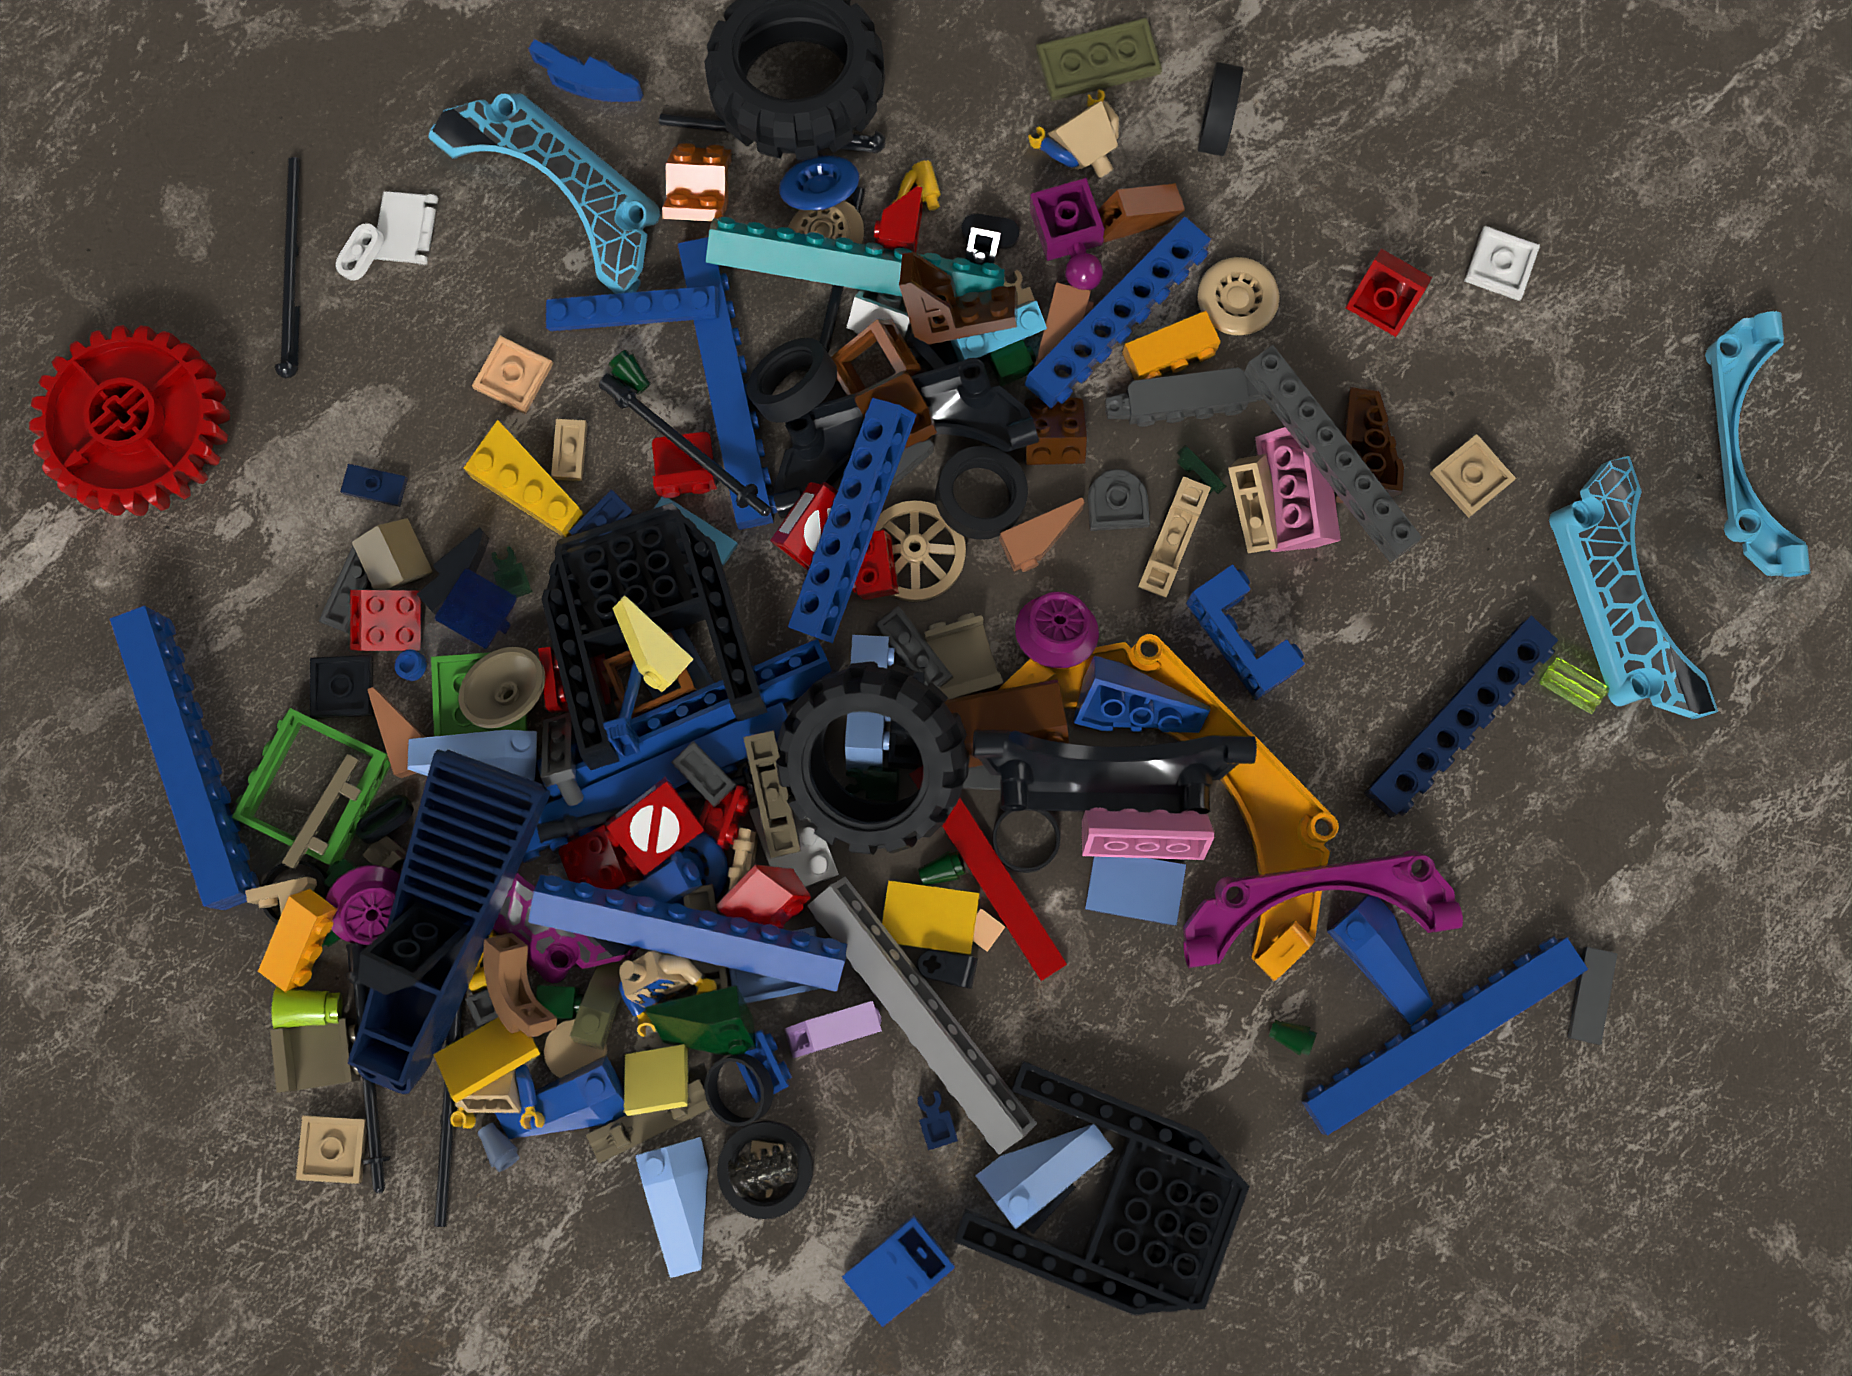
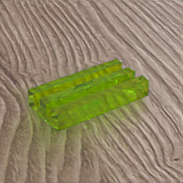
(1569, 695)

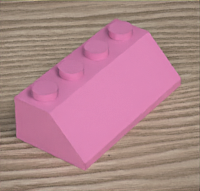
(1301, 494)
(1146, 834)

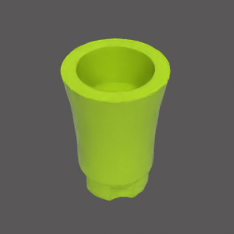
(305, 1008)

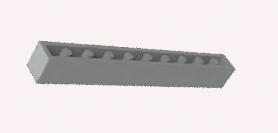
(922, 1016)

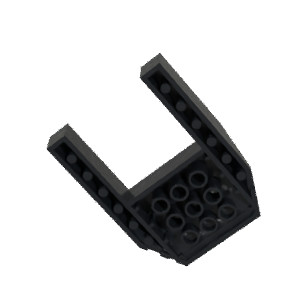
(672, 578)
(1159, 1220)

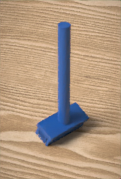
(620, 731)

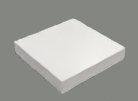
(1502, 263)

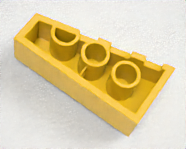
(517, 477)

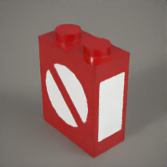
(804, 524)
(653, 827)

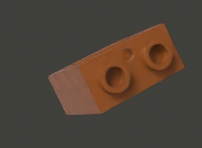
(890, 341)
(613, 678)

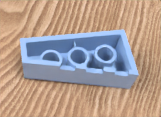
(866, 730)

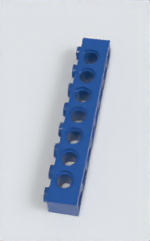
(1184, 239)
(852, 520)

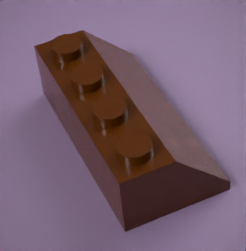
(1027, 709)

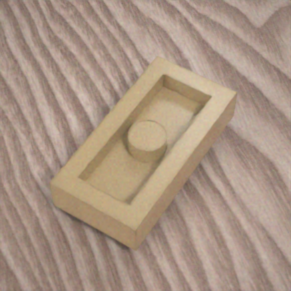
(569, 450)

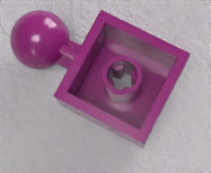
(1069, 226)

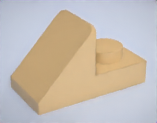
(269, 895)

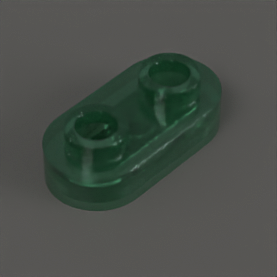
(1190, 462)

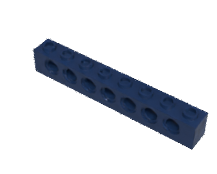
(1528, 635)

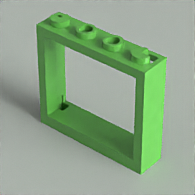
(274, 754)

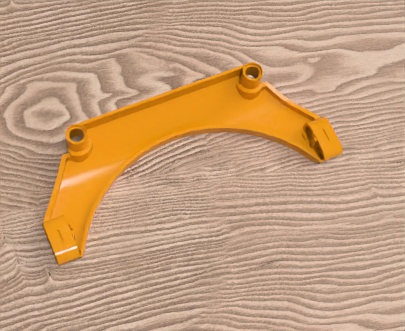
(1269, 797)

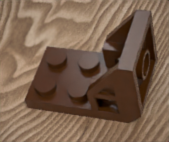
(954, 317)

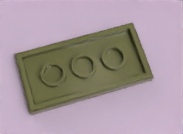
(1098, 59)

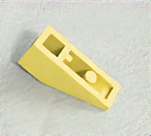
(652, 649)

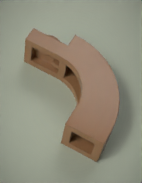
(509, 986)

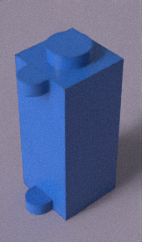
(668, 883)

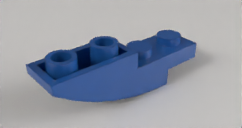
(593, 80)

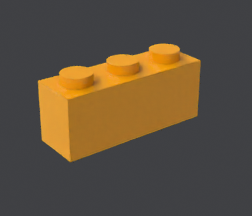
(1172, 347)
(297, 940)

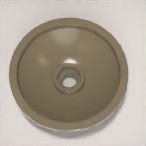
(501, 687)

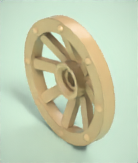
(922, 556)

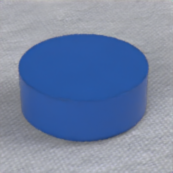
(410, 665)

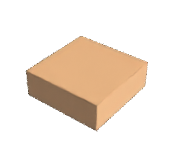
(986, 930)

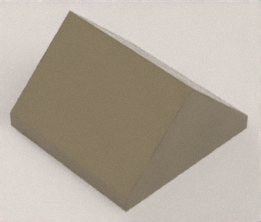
(392, 555)

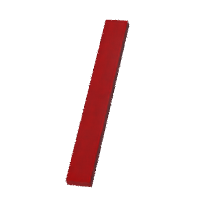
(1000, 888)

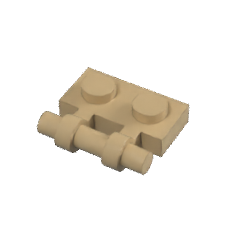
(744, 857)

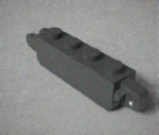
(1183, 396)

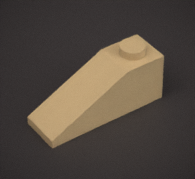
(1255, 502)

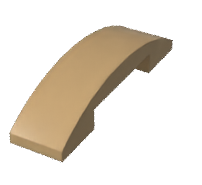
(1174, 537)

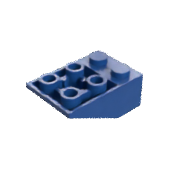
(898, 1270)

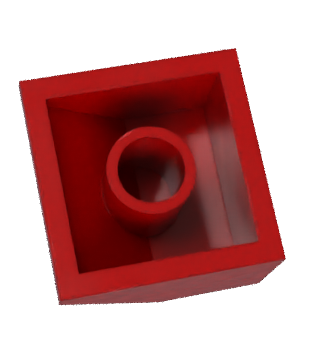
(901, 222)
(1388, 292)
(766, 896)

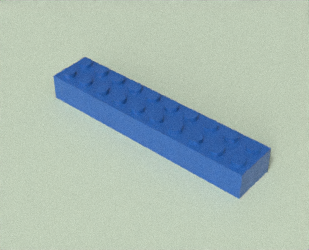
(184, 757)

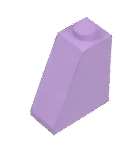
(833, 1029)

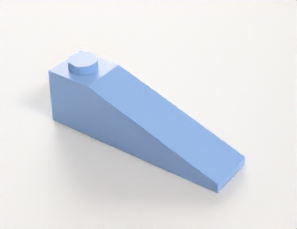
(504, 749)
(1038, 1173)
(676, 1196)

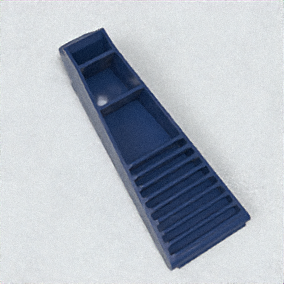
(462, 864)

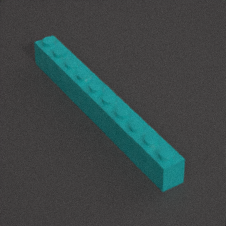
(832, 260)

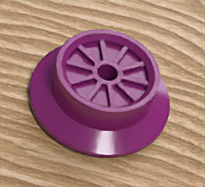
(1057, 630)
(363, 902)

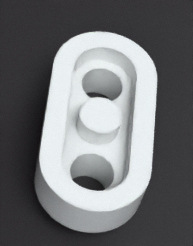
(359, 252)

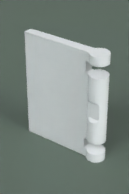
(406, 226)

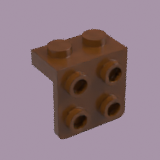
(901, 391)
(1059, 432)

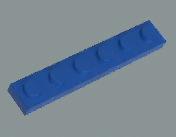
(632, 308)

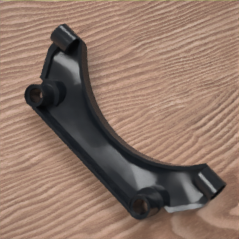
(958, 407)
(1081, 777)

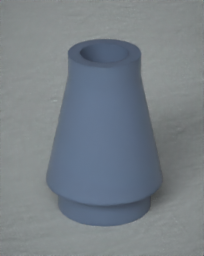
(498, 1147)

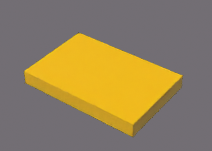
(930, 917)
(483, 1058)

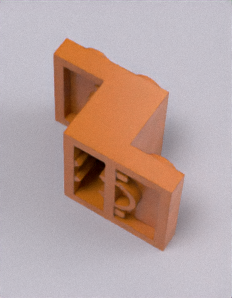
(697, 182)

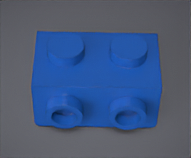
(765, 1054)

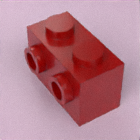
(878, 571)

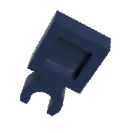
(937, 1126)

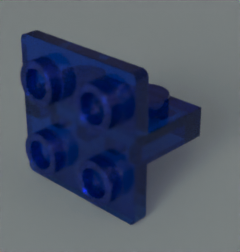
(476, 609)

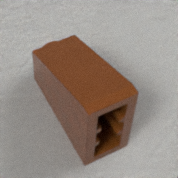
(1139, 210)

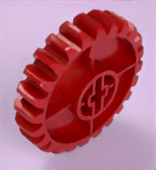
(129, 420)

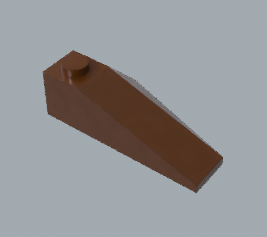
(1370, 437)

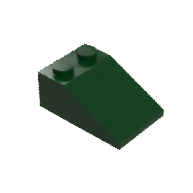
(706, 1022)

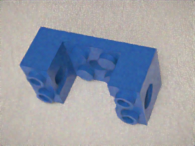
(1208, 606)

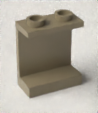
(966, 655)
(313, 1055)

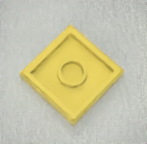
(656, 1080)

